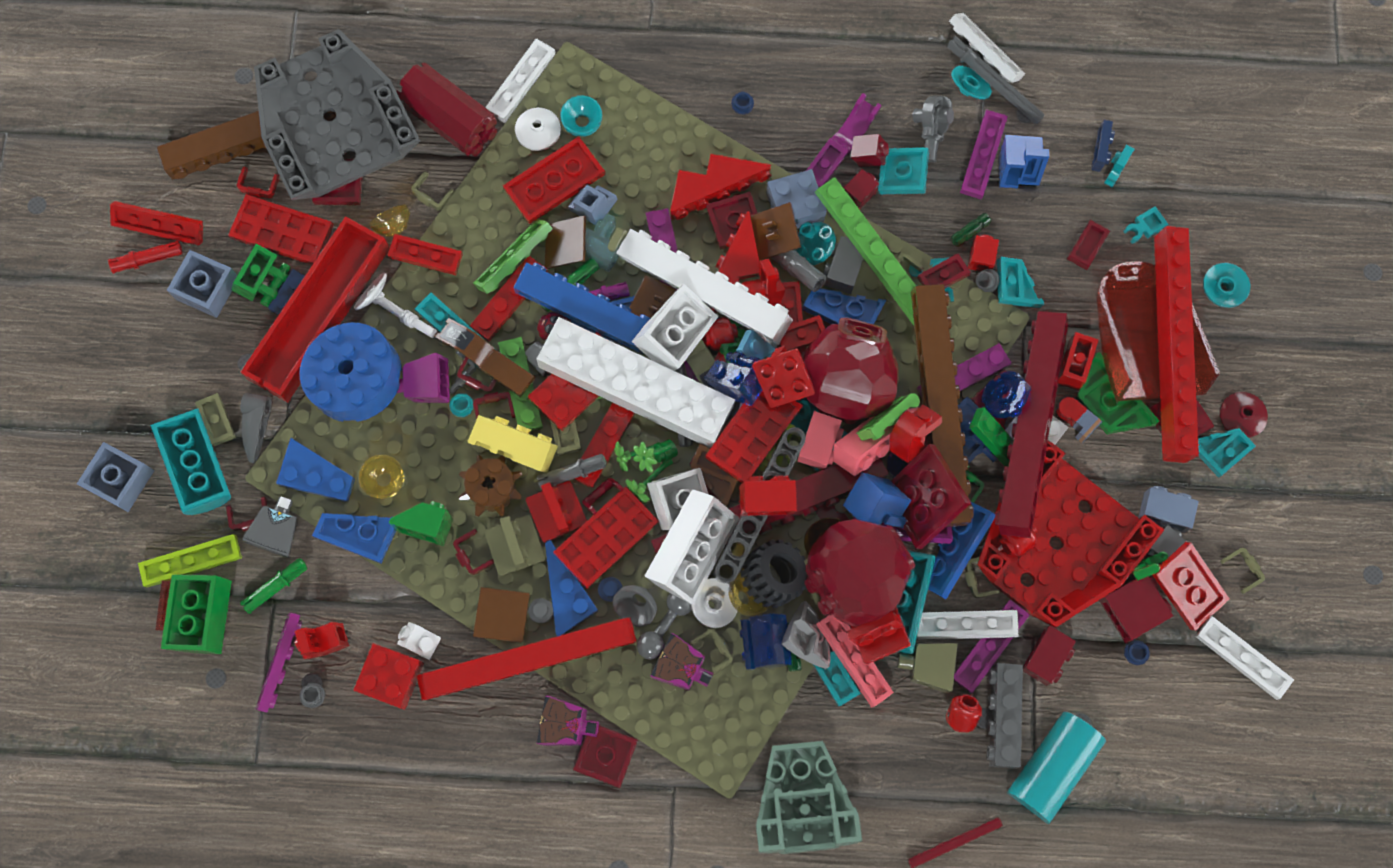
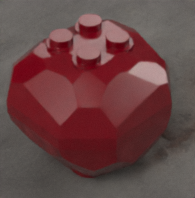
(852, 370)
(858, 571)

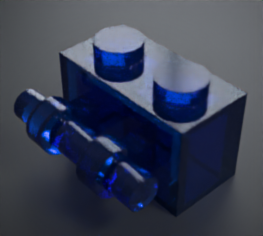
(734, 379)
(763, 641)

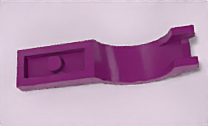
(841, 143)

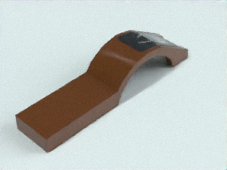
(485, 357)

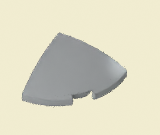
(805, 638)

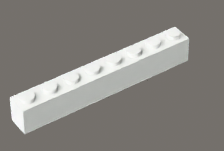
(711, 288)

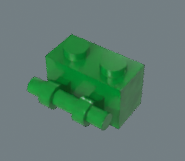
(254, 272)

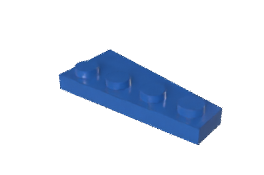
(955, 556)

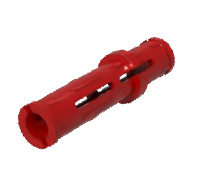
(137, 259)

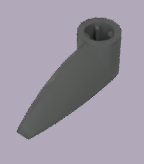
(255, 418)

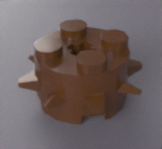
(503, 485)

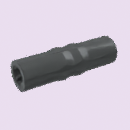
(801, 269)

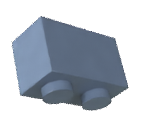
(1169, 508)

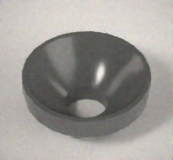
(627, 605)

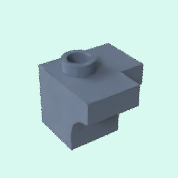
(593, 203)

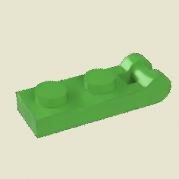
(875, 427)

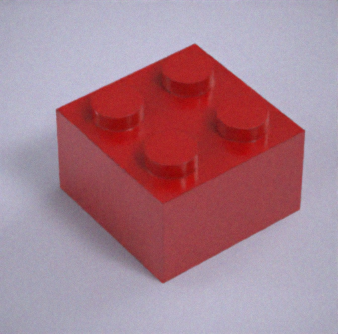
(768, 497)
(388, 676)

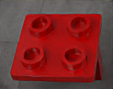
(783, 377)
(556, 510)
(880, 637)

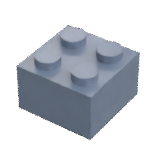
(800, 191)
(202, 283)
(115, 477)

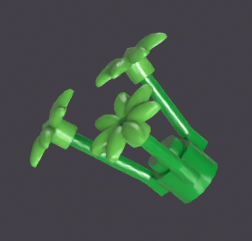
(649, 455)

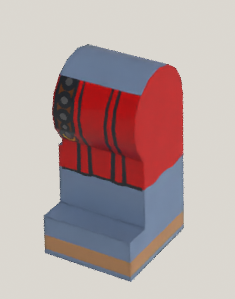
(1078, 417)

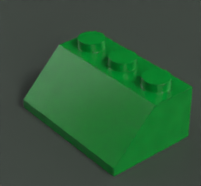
(196, 614)

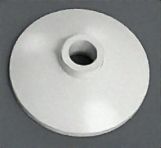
(538, 138)
(723, 611)

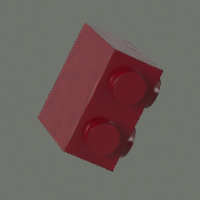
(1136, 608)

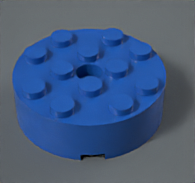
(350, 372)

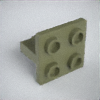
(514, 544)

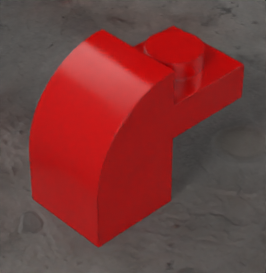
(767, 284)
(910, 431)
(321, 640)

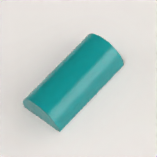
(191, 463)
(914, 596)
(1057, 766)

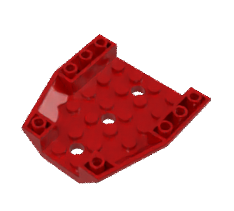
(1095, 551)

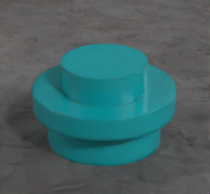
(461, 405)

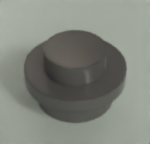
(987, 280)
(540, 610)
(312, 695)

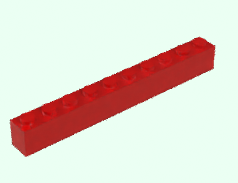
(1176, 345)

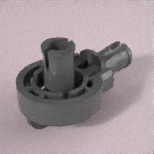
(935, 118)

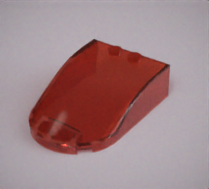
(1131, 334)

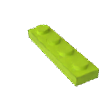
(190, 560)

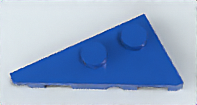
(569, 598)

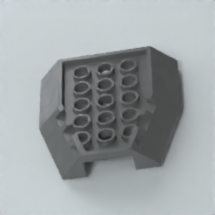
(307, 146)

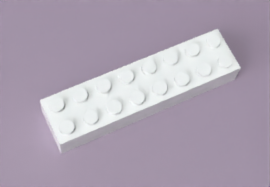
(635, 382)

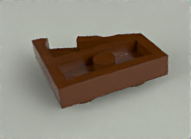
(715, 478)

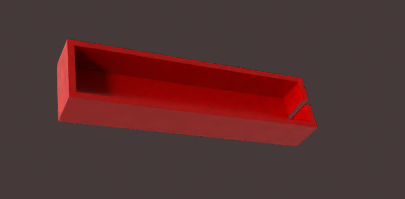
(316, 306)

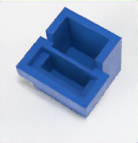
(1021, 161)
(877, 501)

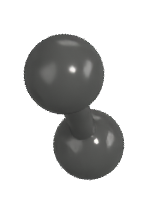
(651, 643)

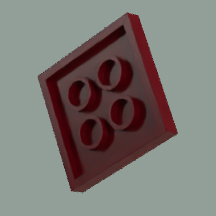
(933, 495)

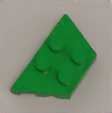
(1100, 400)

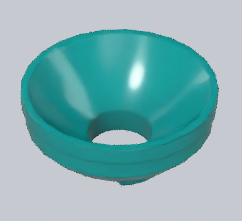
(578, 107)

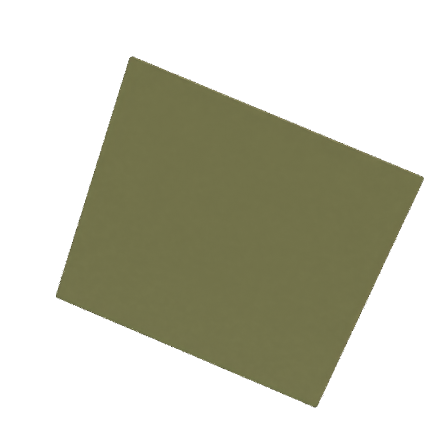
(641, 147)

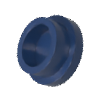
(742, 103)
(608, 588)
(1136, 652)

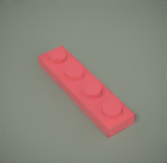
(865, 676)

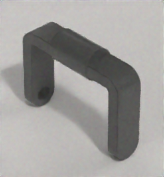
(459, 382)

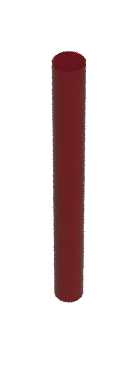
(954, 842)

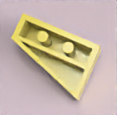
(513, 442)

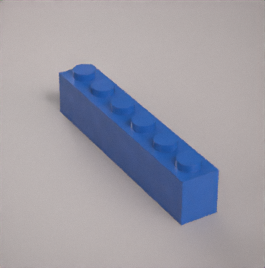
(580, 305)

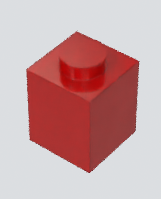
(983, 253)

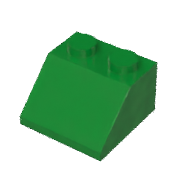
(424, 522)

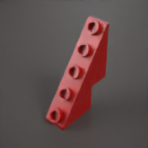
(722, 178)
(742, 257)

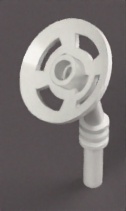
(375, 295)

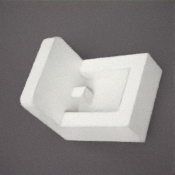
(418, 640)

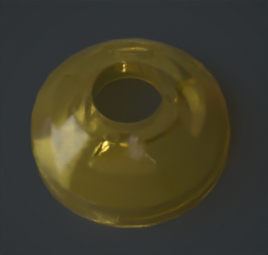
(391, 221)
(376, 466)
(749, 609)

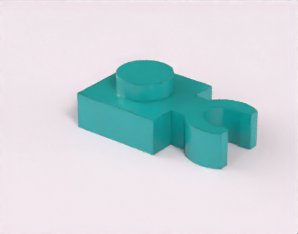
(1119, 161)
(1147, 223)

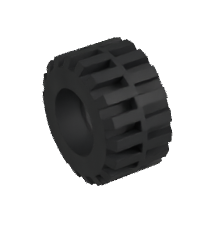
(762, 583)

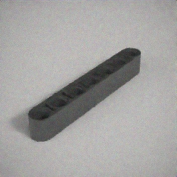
(738, 535)

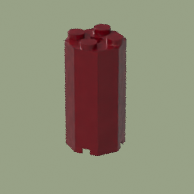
(447, 109)

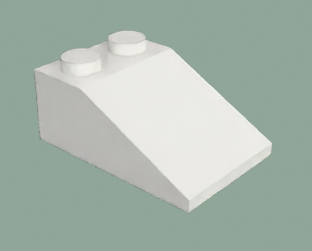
(675, 329)

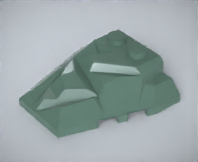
(804, 803)

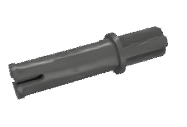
(572, 471)

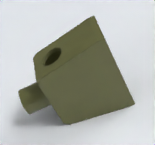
(931, 665)

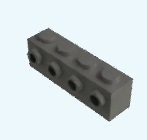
(1006, 715)

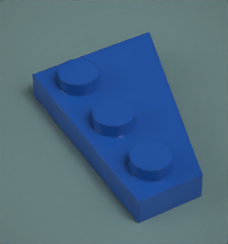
(834, 305)
(313, 474)
(357, 534)

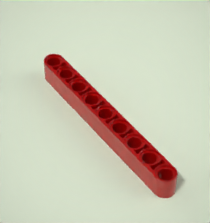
(526, 658)

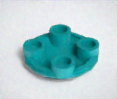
(816, 242)

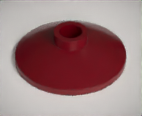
(1233, 416)

